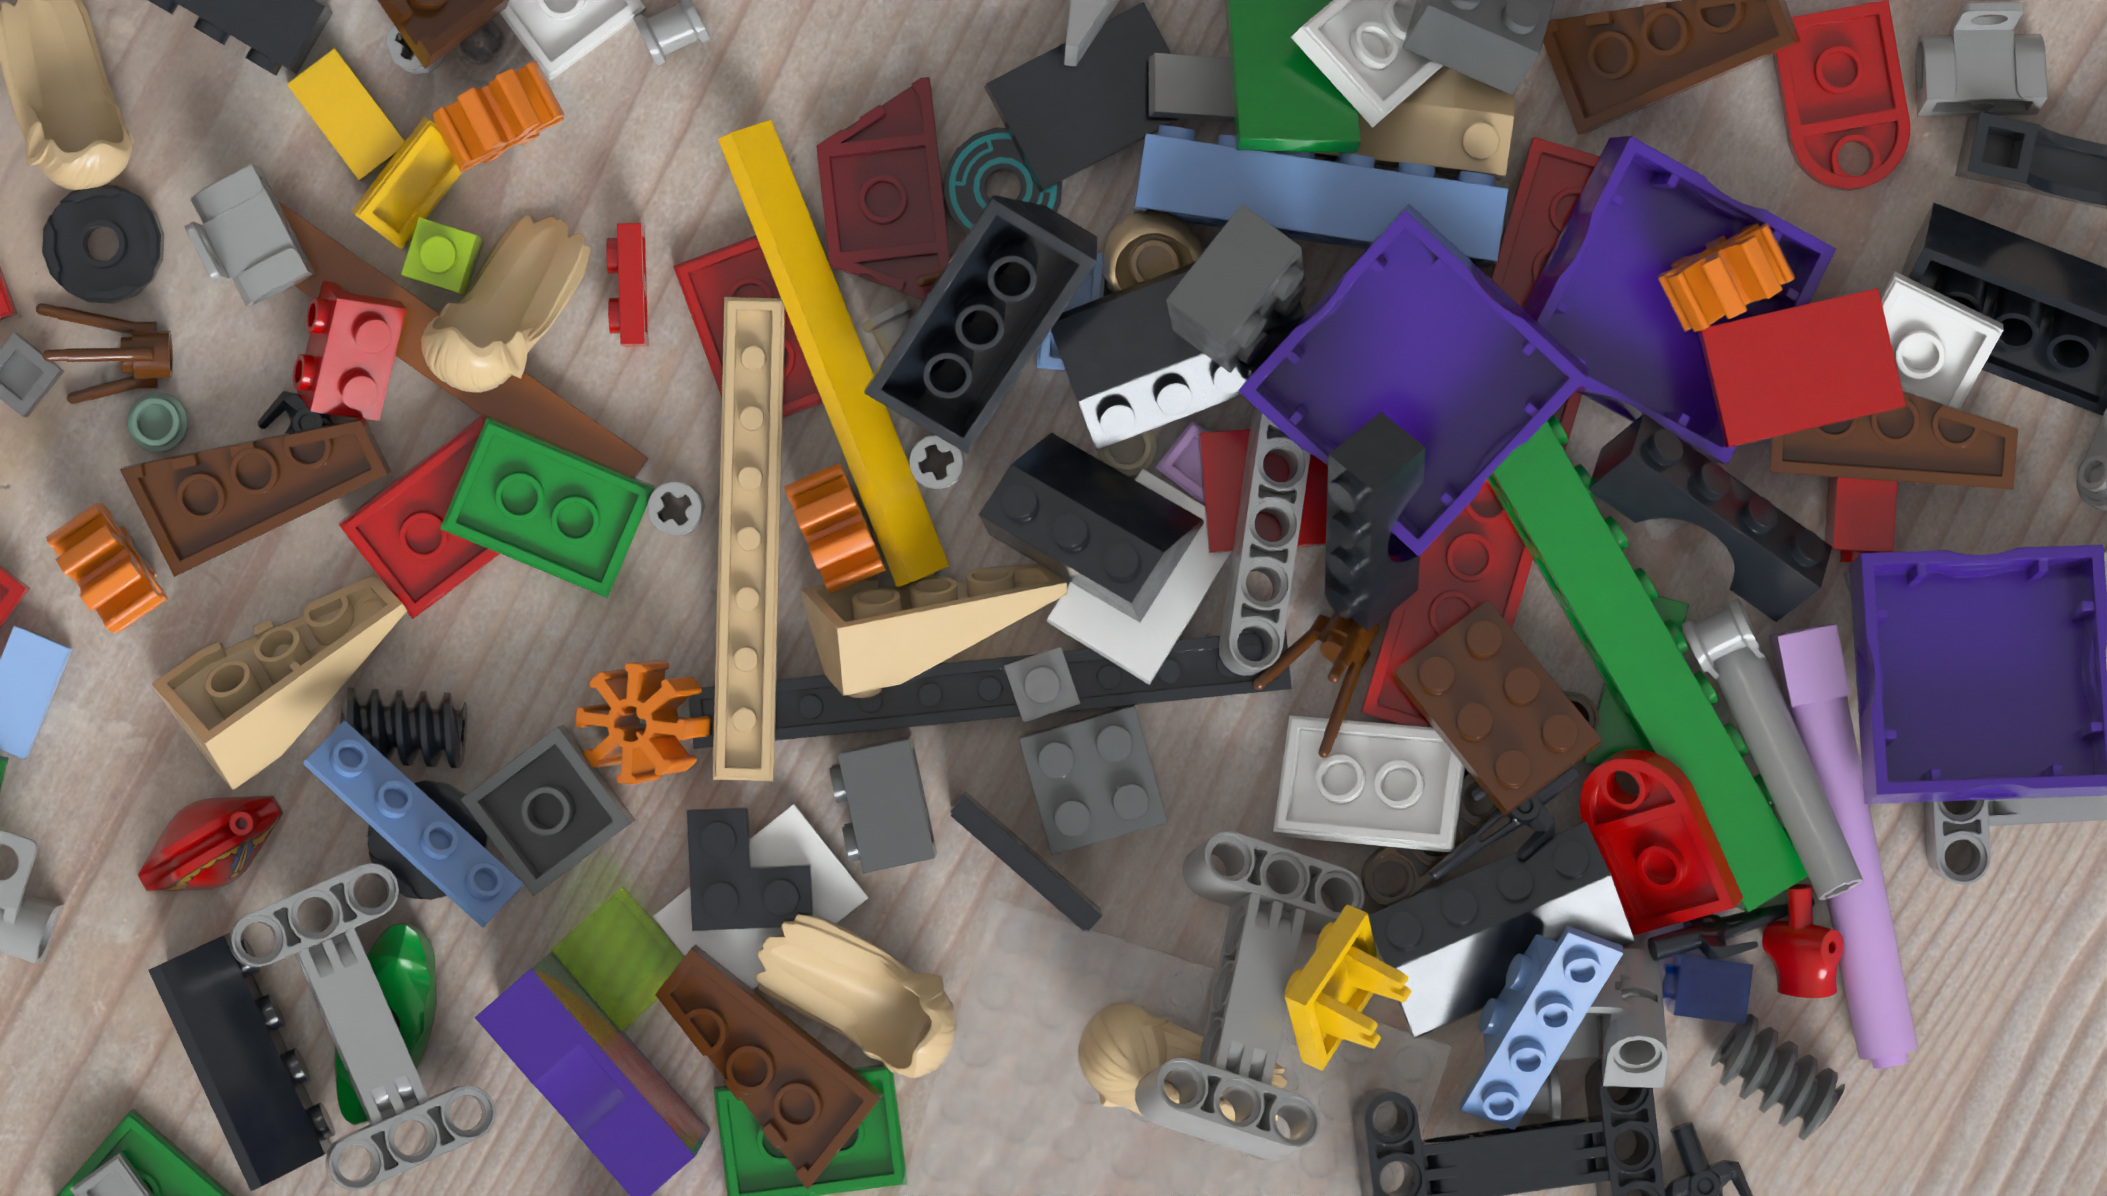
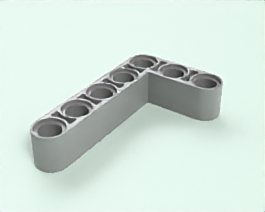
(1255, 554)

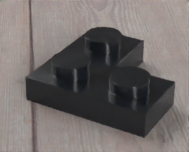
(726, 887)

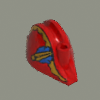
(210, 843)

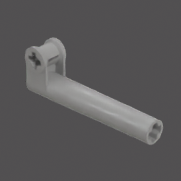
(1733, 656)

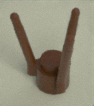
(144, 354)
(1342, 644)

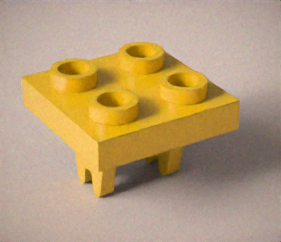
(1336, 986)

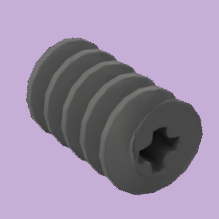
(1778, 1075)

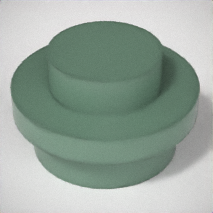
(157, 422)

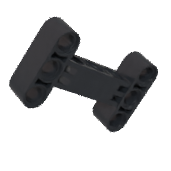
(1518, 1159)

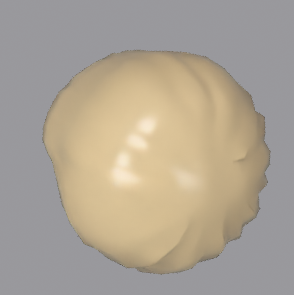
(1147, 247)

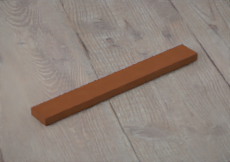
(516, 402)

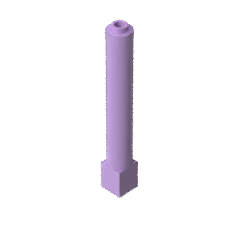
(1816, 693)

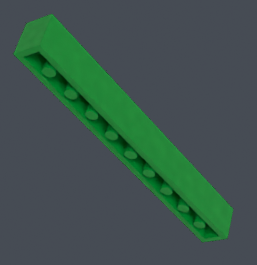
(1642, 656)

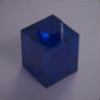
(1707, 987)

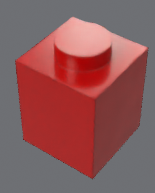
(1860, 516)

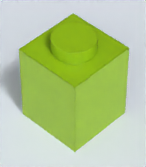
(442, 256)

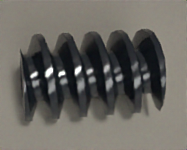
(409, 727)

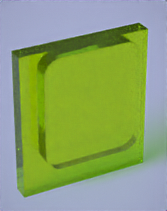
(619, 957)

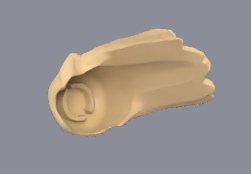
(62, 93)
(507, 306)
(860, 994)
(1128, 1043)

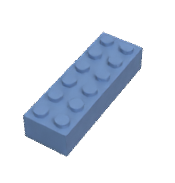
(1314, 198)

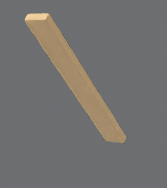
(749, 539)

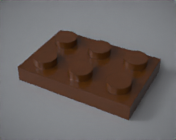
(1496, 708)

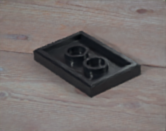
(1084, 112)
(1025, 862)

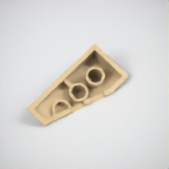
(1445, 125)
(890, 634)
(263, 692)

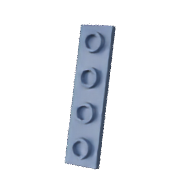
(413, 824)
(1535, 1019)

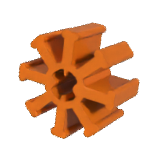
(498, 116)
(1726, 277)
(834, 528)
(106, 568)
(642, 694)

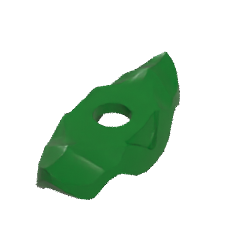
(406, 974)

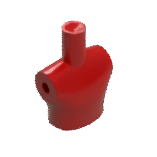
(1803, 952)

